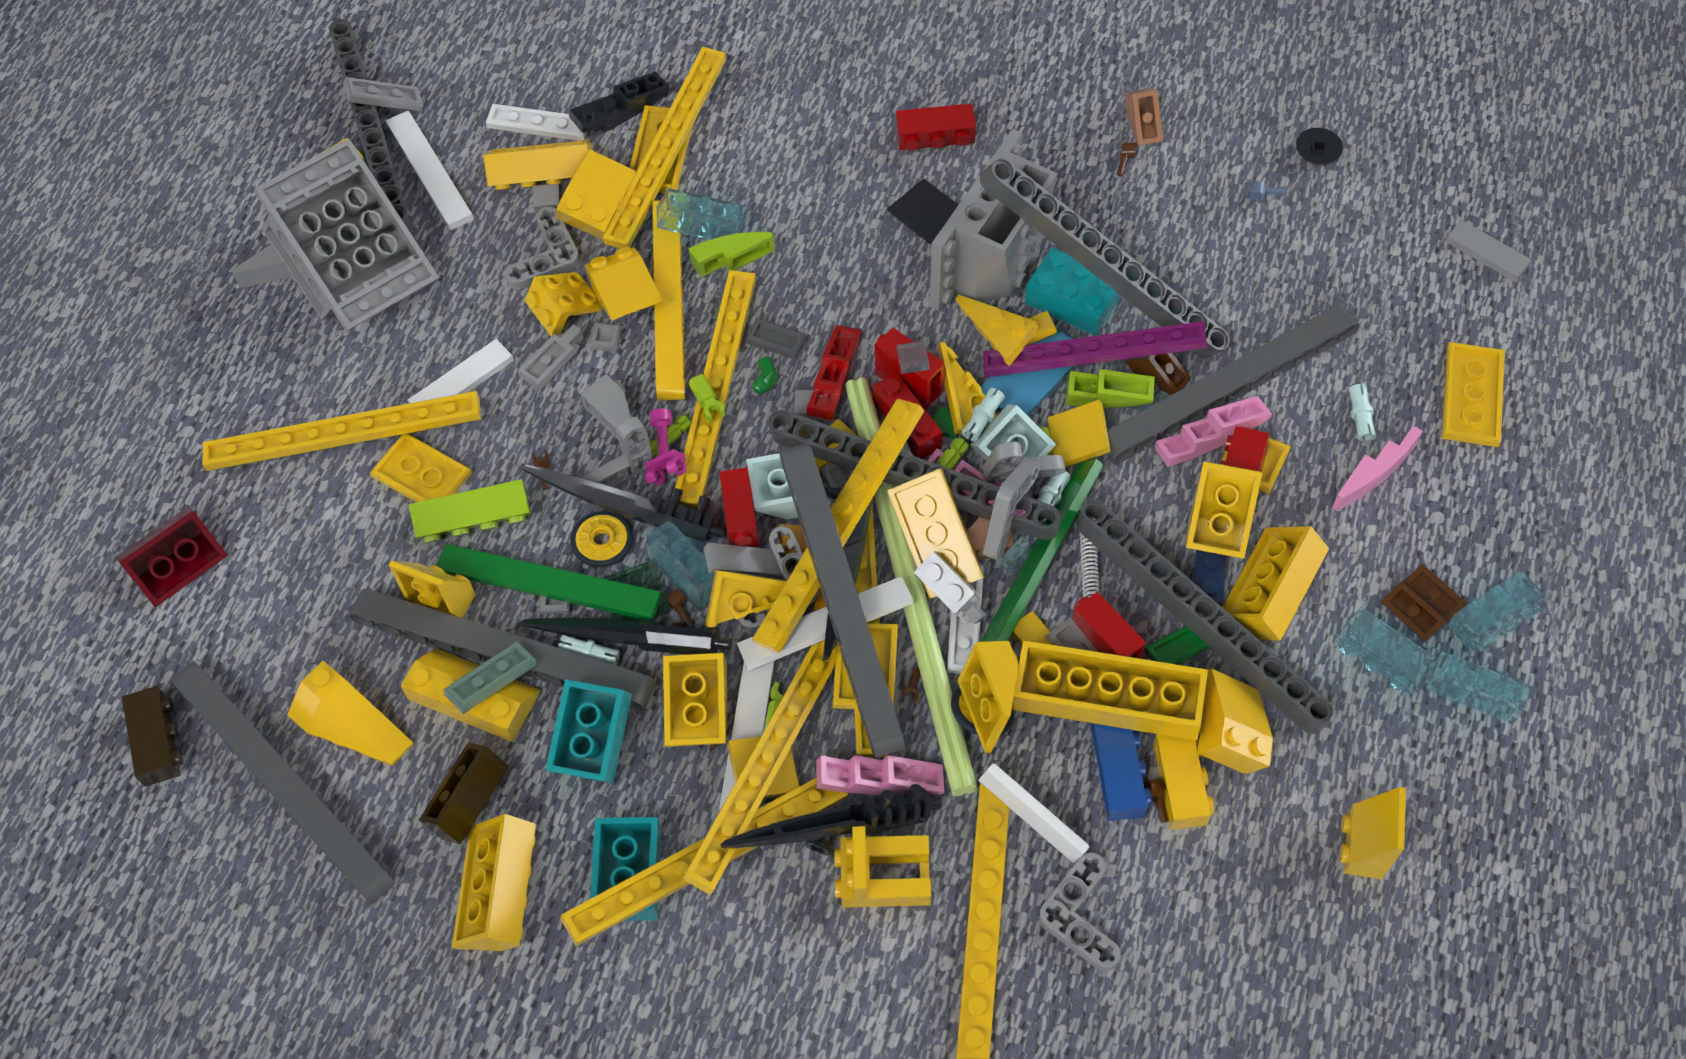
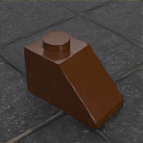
(1165, 368)

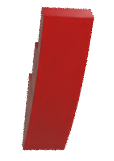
(834, 372)

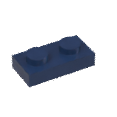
(1210, 574)

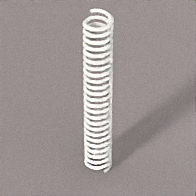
(1085, 580)

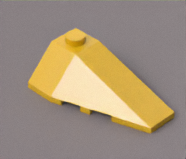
(337, 712)

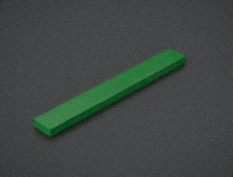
(1042, 554)
(550, 582)

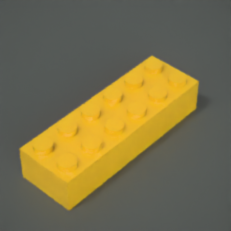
(1110, 690)

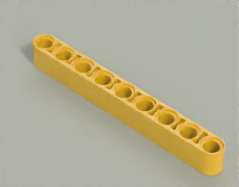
(669, 313)

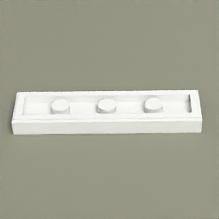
(533, 122)
(468, 373)
(963, 635)
(1034, 813)

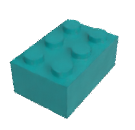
(1071, 293)
(588, 731)
(623, 850)

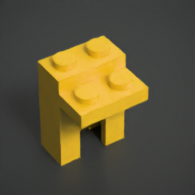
(860, 851)

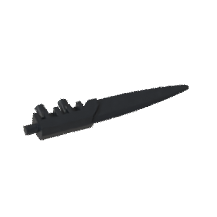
(690, 521)
(853, 551)
(642, 633)
(886, 814)

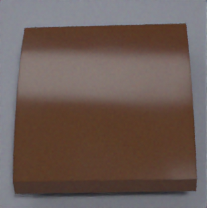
(1423, 603)

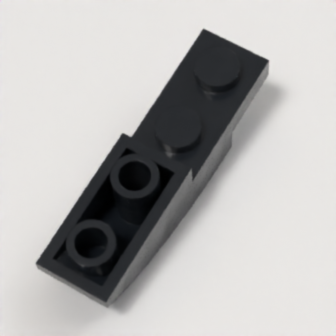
(624, 103)

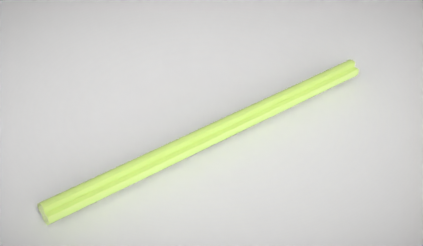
(918, 614)

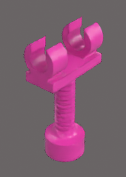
(669, 460)

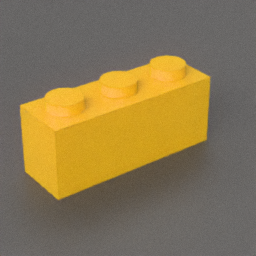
(1184, 780)

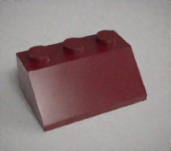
(171, 556)

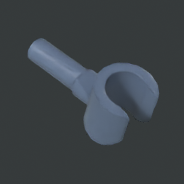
(1259, 190)

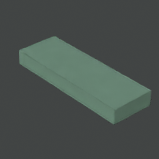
(490, 677)

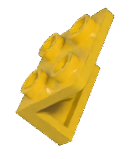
(560, 296)

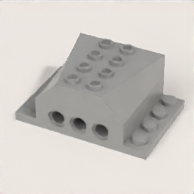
(342, 237)
(985, 244)

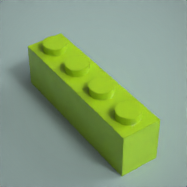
(469, 510)

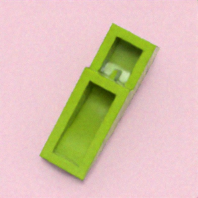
(730, 251)
(1110, 387)

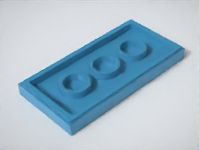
(1029, 388)

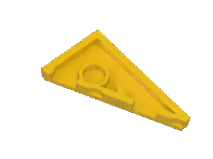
(1004, 330)
(961, 389)
(740, 594)

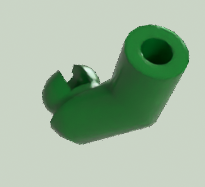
(767, 378)

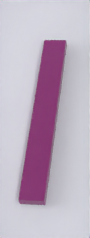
(1099, 349)

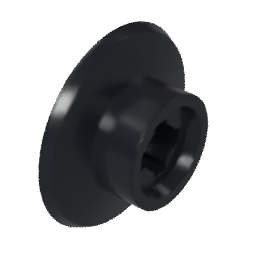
(1319, 146)

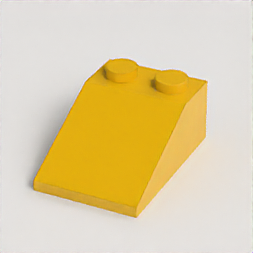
(594, 194)
(622, 283)
(1223, 509)
(433, 587)
(989, 688)
(695, 699)
(1234, 725)
(1374, 834)

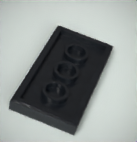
(924, 210)

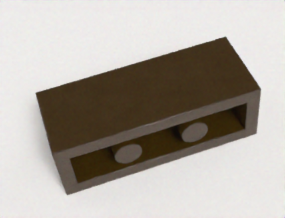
(152, 736)
(464, 793)

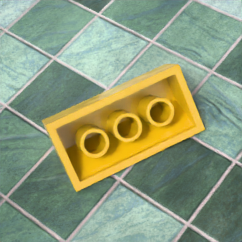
(534, 163)
(1276, 580)
(498, 714)
(494, 884)

